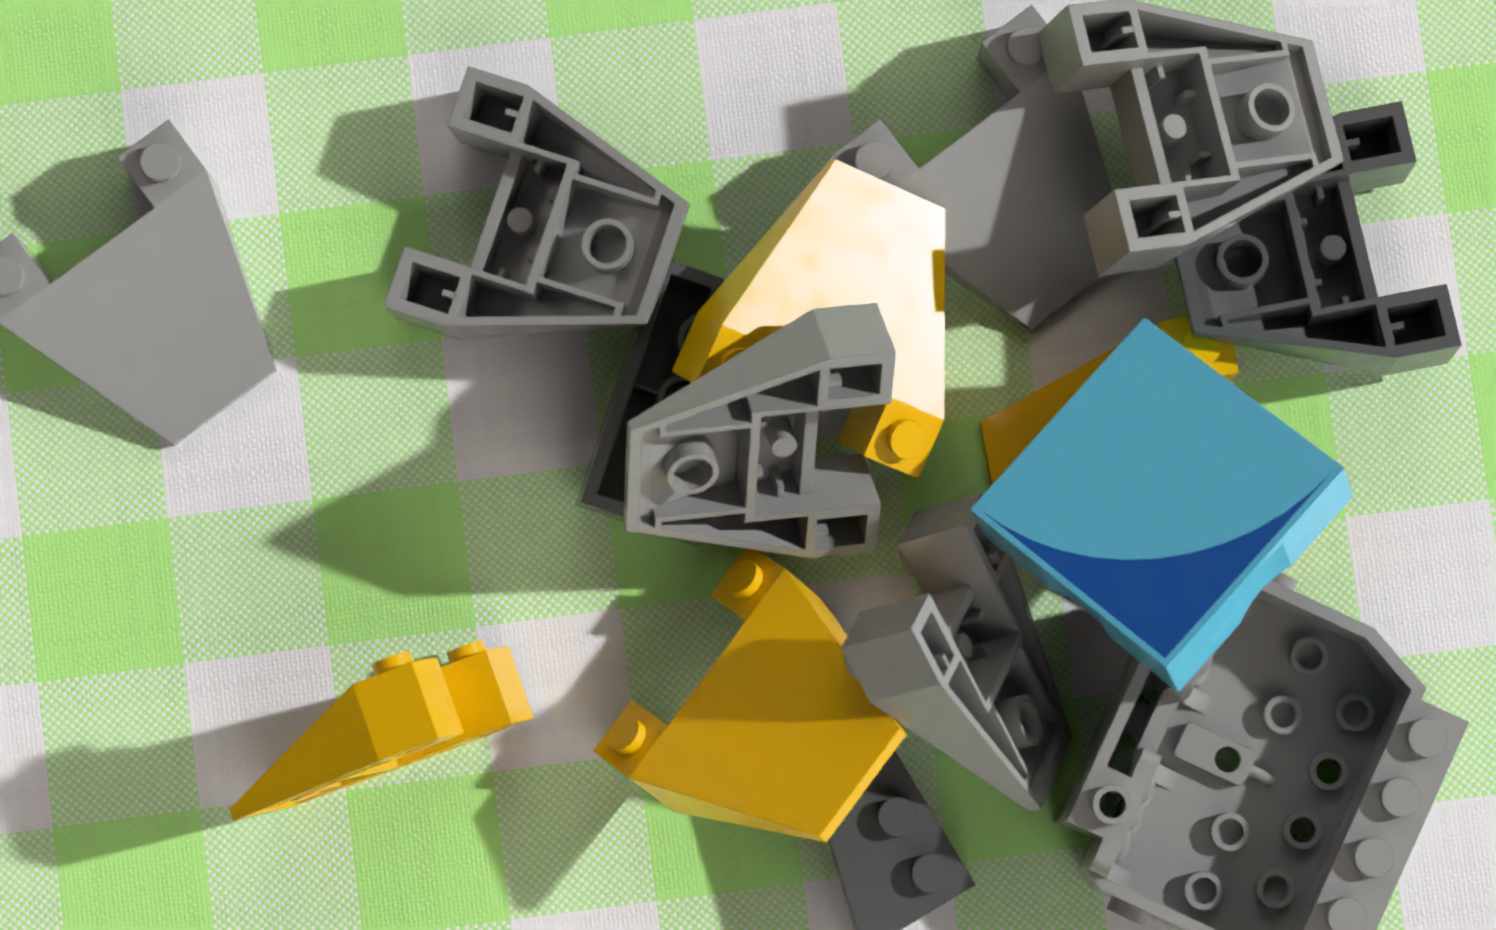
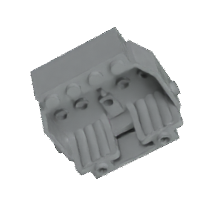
(1218, 844)

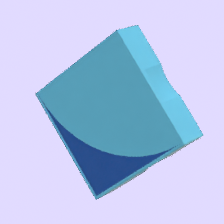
(1162, 502)

